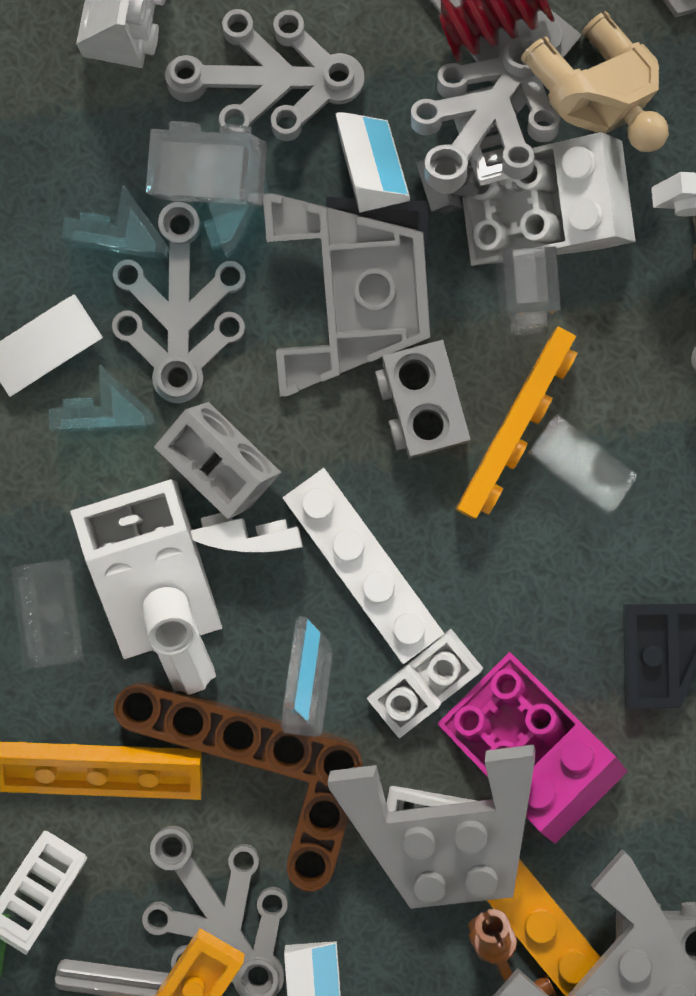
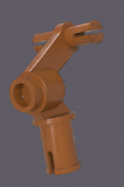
(497, 942)

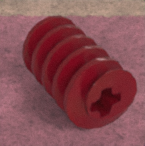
(484, 18)

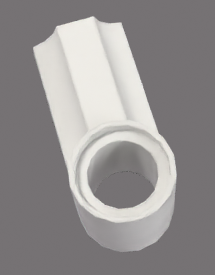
(177, 640)

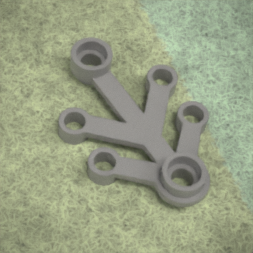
(273, 76)
(487, 108)
(180, 312)
(221, 919)

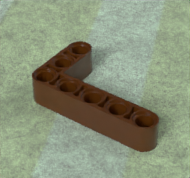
(261, 754)

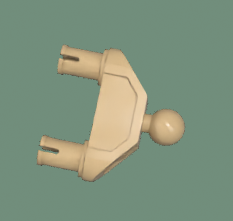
(608, 92)

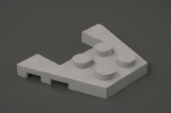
(371, 288)
(449, 849)
(641, 960)

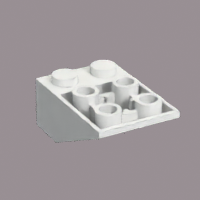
(118, 30)
(569, 201)
(141, 546)

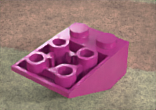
(518, 710)

